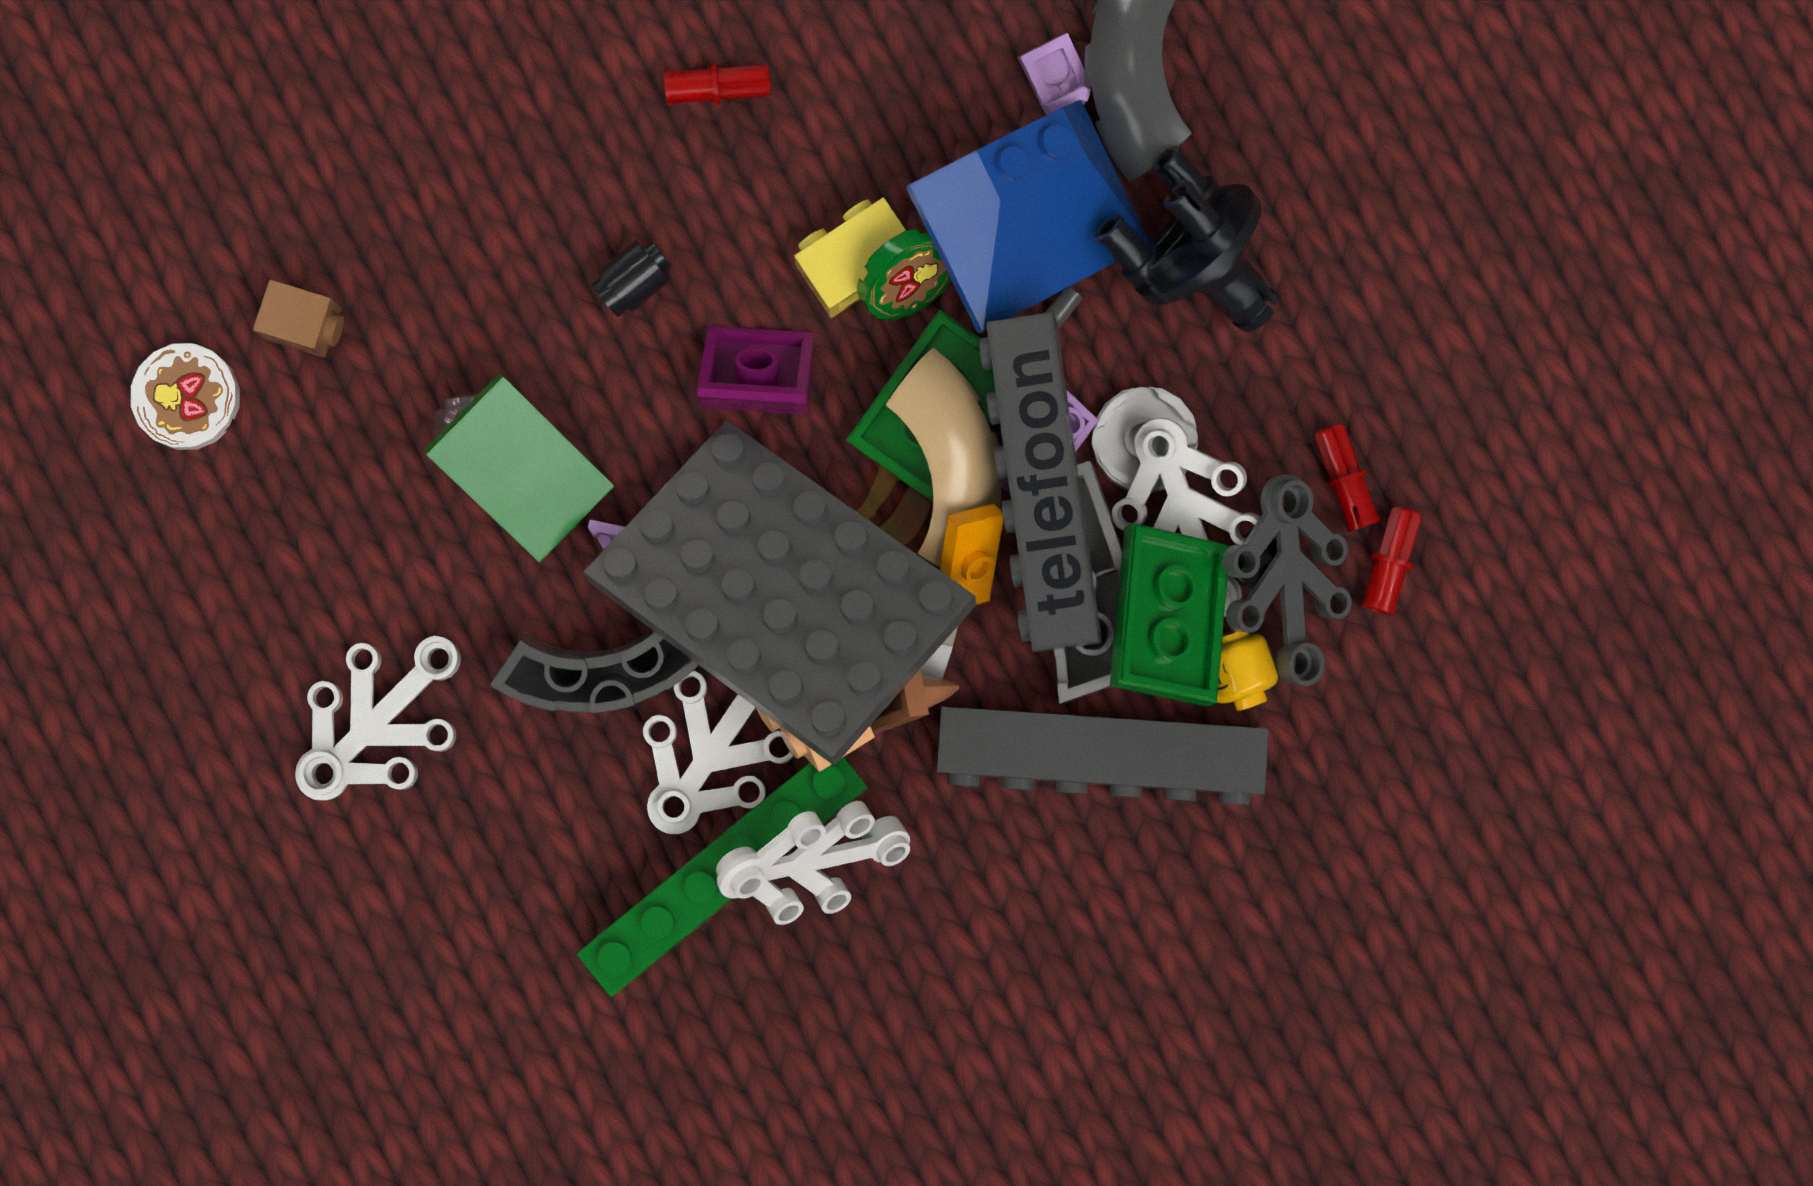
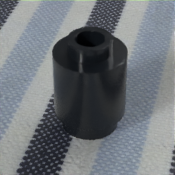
(632, 277)

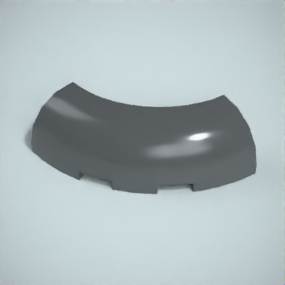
(1130, 83)
(591, 679)

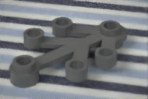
(1288, 573)

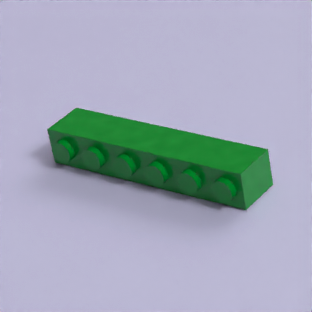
(692, 891)

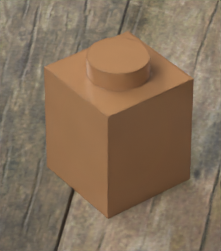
(299, 319)

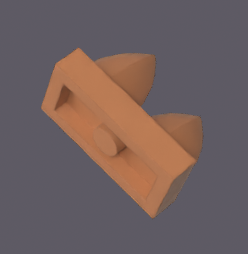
(914, 700)

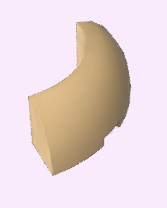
(955, 440)

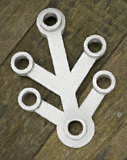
(1183, 505)
(372, 725)
(710, 754)
(748, 873)

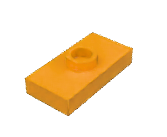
(972, 549)

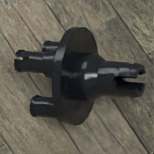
(1198, 247)

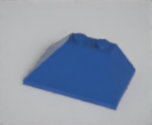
(1024, 214)

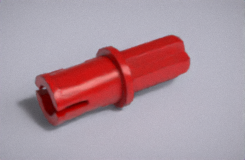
(716, 84)
(1346, 477)
(1392, 560)

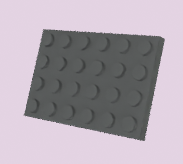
(780, 591)

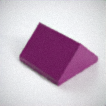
(756, 370)

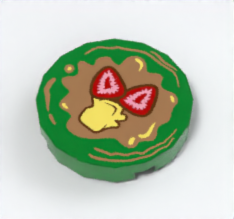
(903, 276)

